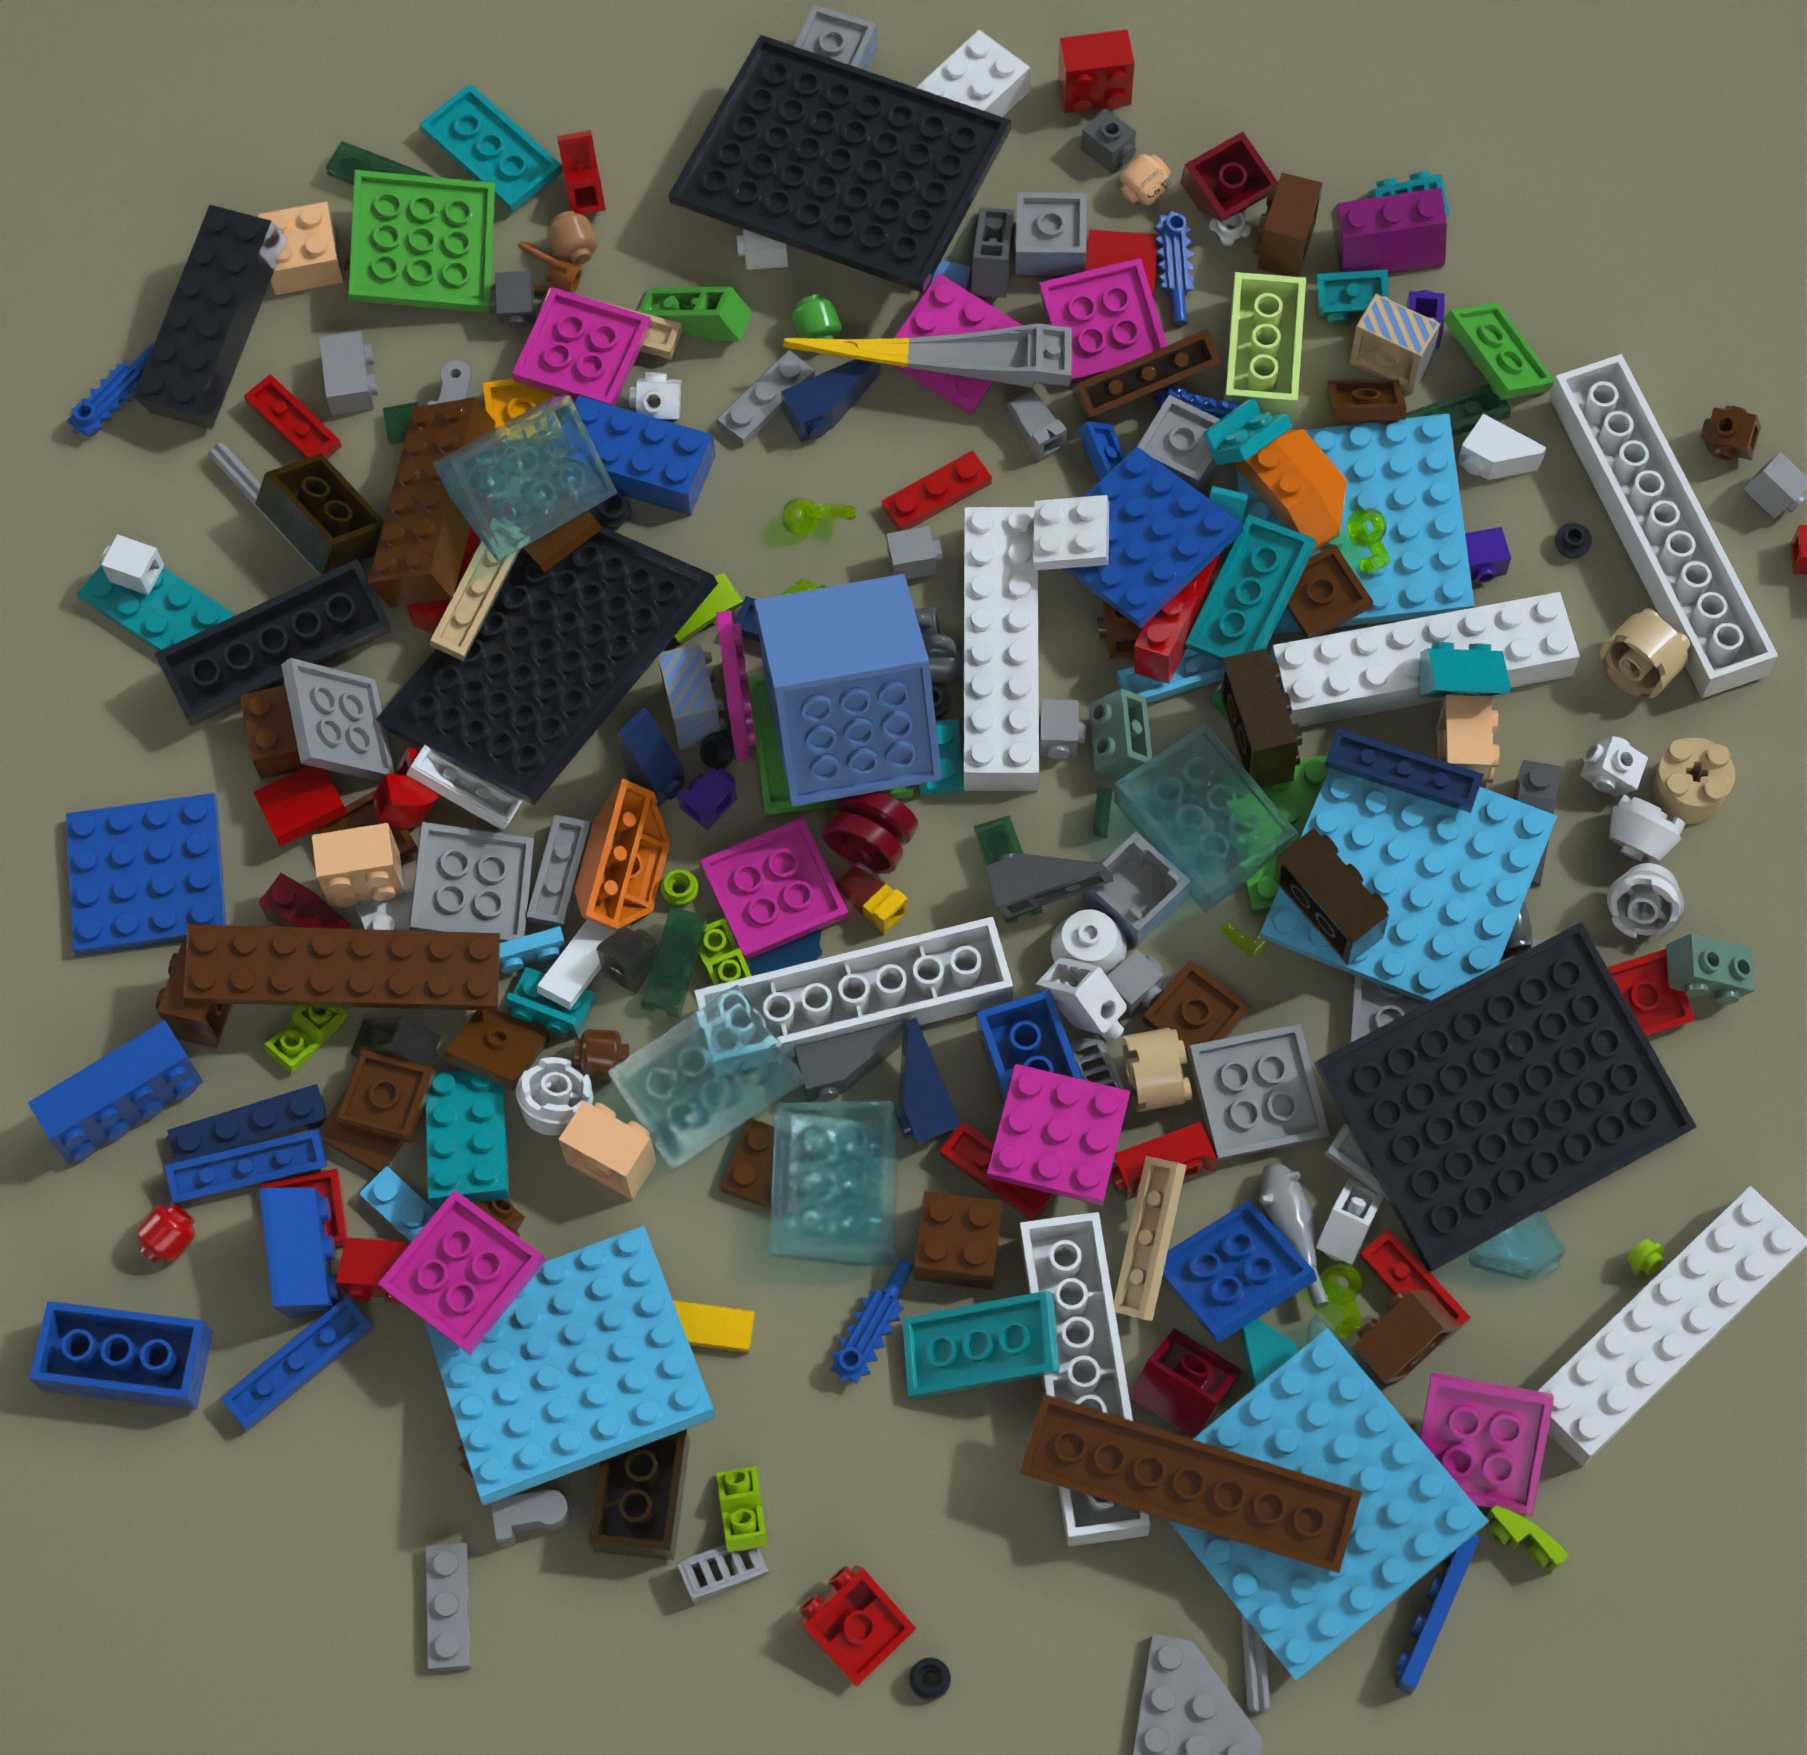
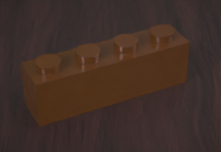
(1146, 374)

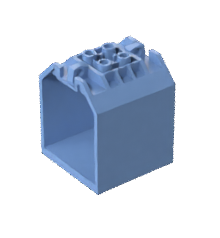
(849, 689)

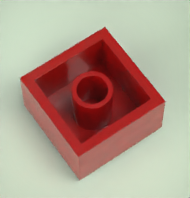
(1096, 71)

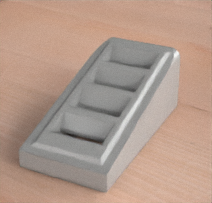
(1107, 1064)
(729, 1582)

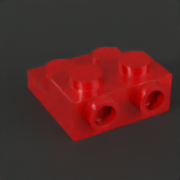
(855, 1623)

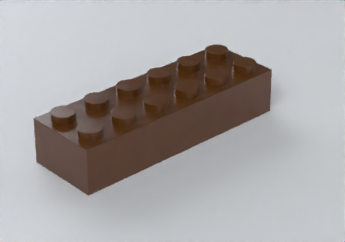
(422, 526)

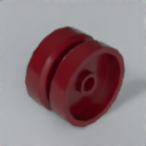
(870, 830)

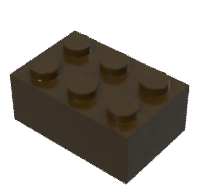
(320, 513)
(1260, 717)
(1331, 895)
(641, 1499)

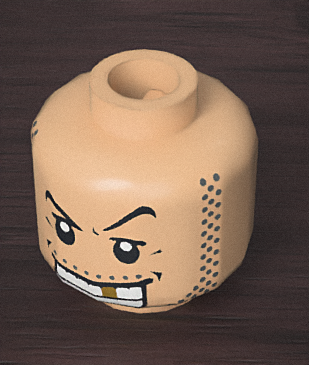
(1145, 179)

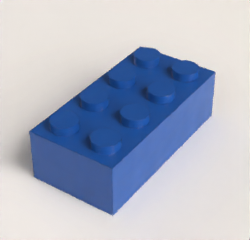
(649, 455)
(1026, 1035)
(116, 1093)
(121, 1355)

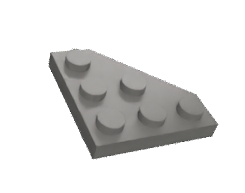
(1189, 1707)

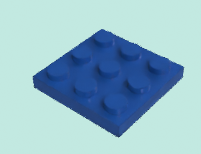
(1235, 1271)

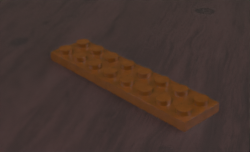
(341, 967)
(1191, 1483)

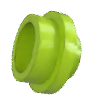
(676, 878)
(1646, 1258)

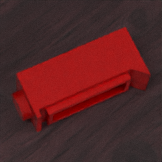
(1181, 1146)

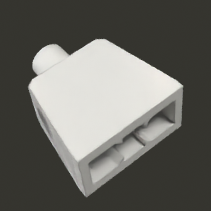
(1085, 997)

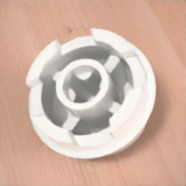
(1643, 829)
(1646, 901)
(1091, 939)
(552, 1095)

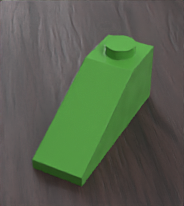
(703, 311)

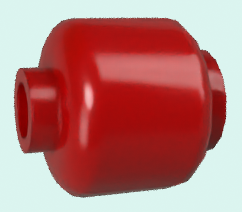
(165, 1233)

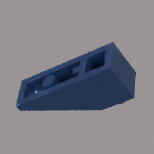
(823, 400)
(649, 757)
(922, 1094)

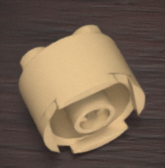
(1645, 654)
(1693, 779)
(1155, 1070)

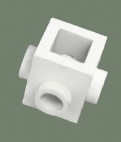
(666, 389)
(1613, 766)

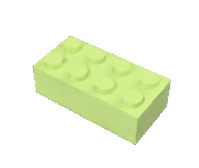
(1265, 342)

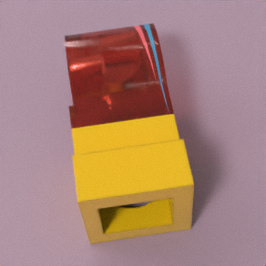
(873, 897)

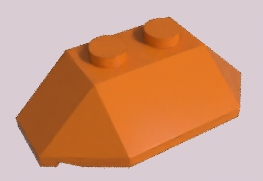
(1298, 485)
(623, 858)

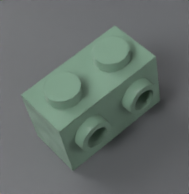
(1119, 733)
(1710, 968)

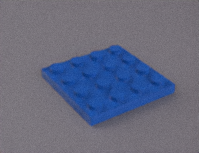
(1157, 537)
(144, 873)

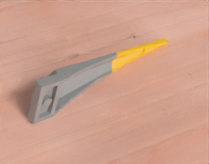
(1000, 355)

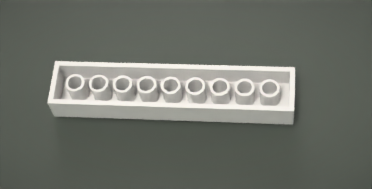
(1662, 525)

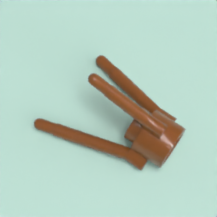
(560, 273)

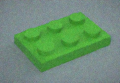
(1499, 350)

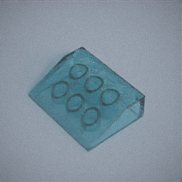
(526, 476)
(1204, 815)
(706, 1077)
(835, 1182)

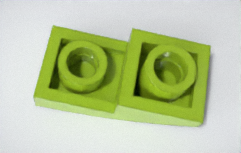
(722, 598)
(721, 954)
(304, 1035)
(742, 1509)
(1513, 1529)

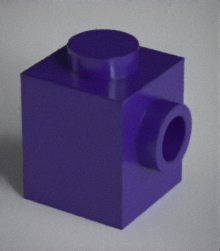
(1487, 554)

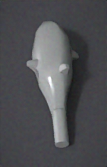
(1293, 1218)

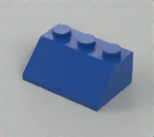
(299, 1250)

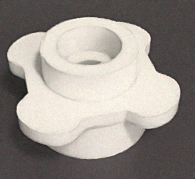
(1228, 236)

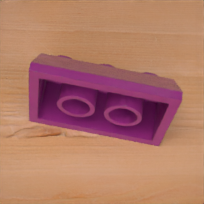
(1391, 232)

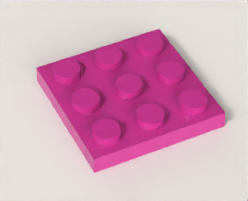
(950, 311)
(1108, 315)
(581, 347)
(736, 685)
(774, 888)
(1058, 1134)
(462, 1272)
(1488, 1438)

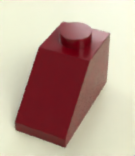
(295, 905)

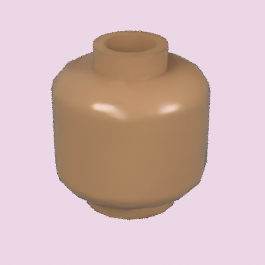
(572, 238)

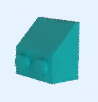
(1462, 671)

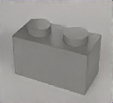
(347, 373)

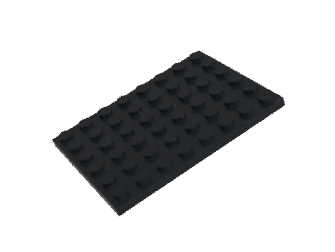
(841, 163)
(549, 661)
(1504, 1096)

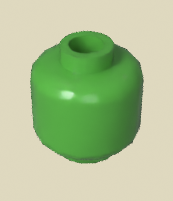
(816, 318)

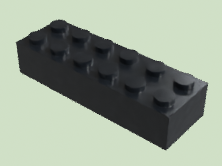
(210, 317)
(247, 650)

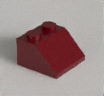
(1227, 178)
(1184, 1383)

